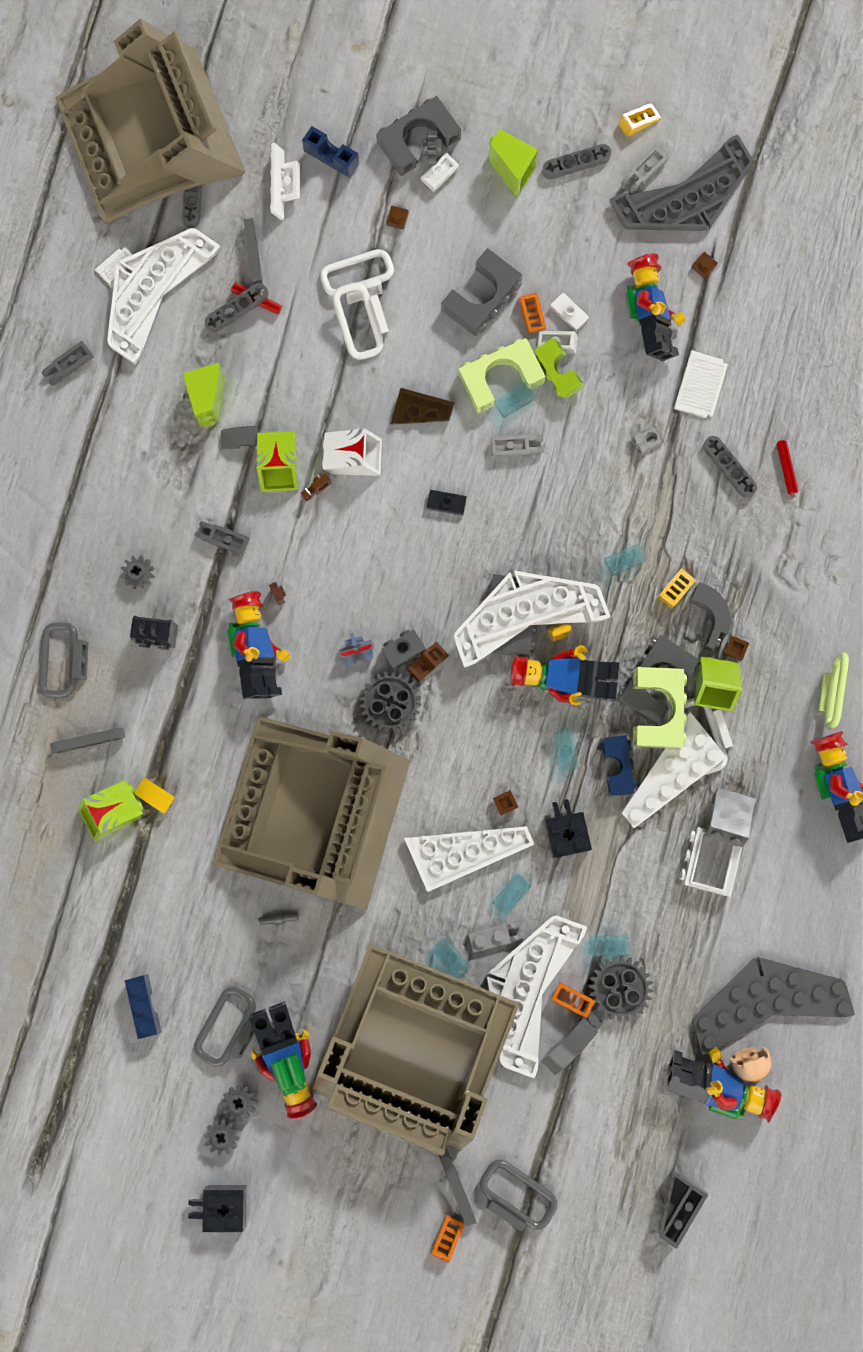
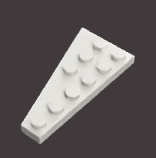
(674, 772)
(457, 854)

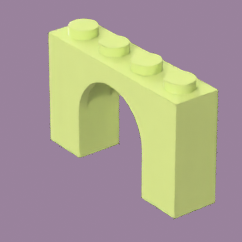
(517, 355)
(671, 684)

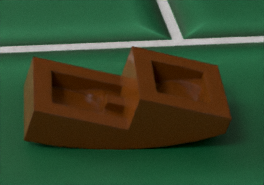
(427, 662)

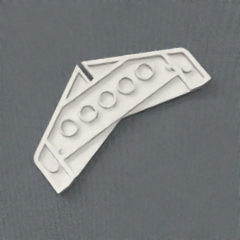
(153, 275)
(535, 602)
(527, 975)

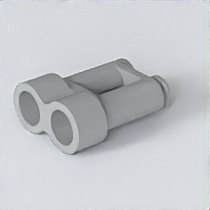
(641, 443)

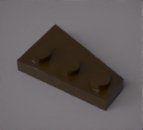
(420, 408)

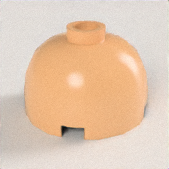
(752, 1064)

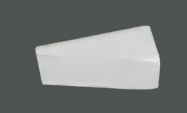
(567, 339)

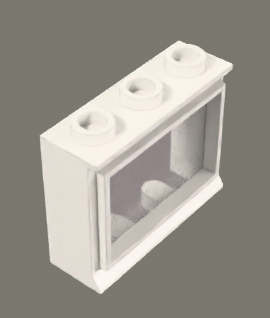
(710, 864)

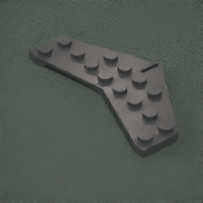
(683, 204)
(754, 998)

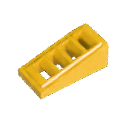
(628, 124)
(669, 601)
(558, 631)

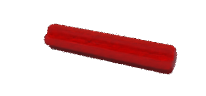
(267, 304)
(787, 467)

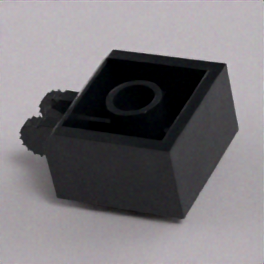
(154, 632)
(575, 824)
(213, 1216)

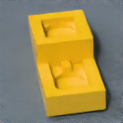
(154, 795)

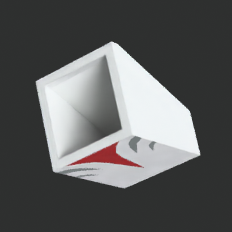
(352, 452)

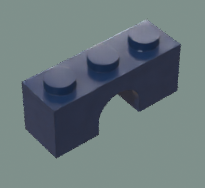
(341, 159)
(618, 748)
(143, 1014)

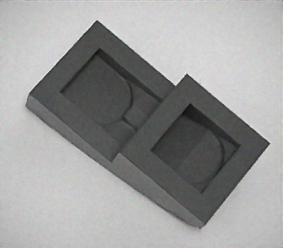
(239, 436)

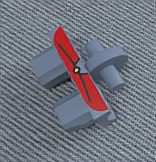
(348, 652)

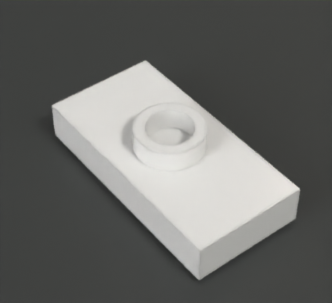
(440, 172)
(569, 312)

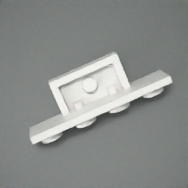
(284, 181)

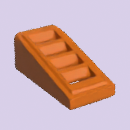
(532, 297)
(558, 992)
(448, 1219)

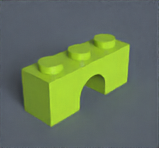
(549, 356)

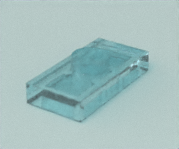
(514, 400)
(625, 559)
(566, 750)
(511, 894)
(609, 945)
(450, 957)

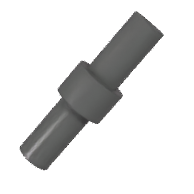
(278, 918)

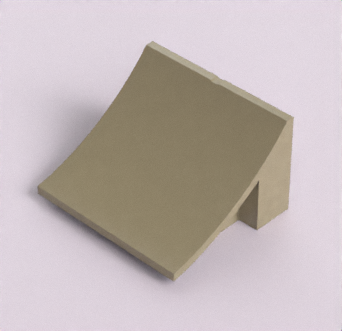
(148, 124)
(312, 811)
(415, 1052)

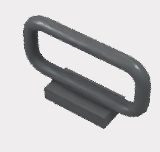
(77, 660)
(241, 1036)
(506, 1210)

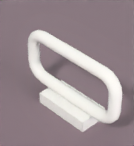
(372, 284)
(375, 316)
(719, 732)

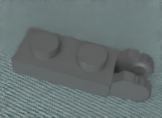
(68, 363)
(224, 538)

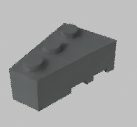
(680, 1209)

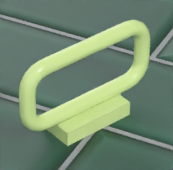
(833, 691)

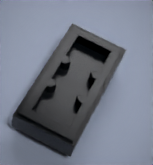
(446, 502)

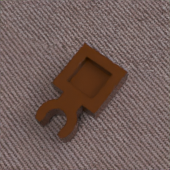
(319, 484)

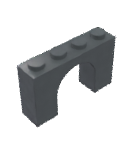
(430, 115)
(475, 316)
(521, 643)
(661, 653)

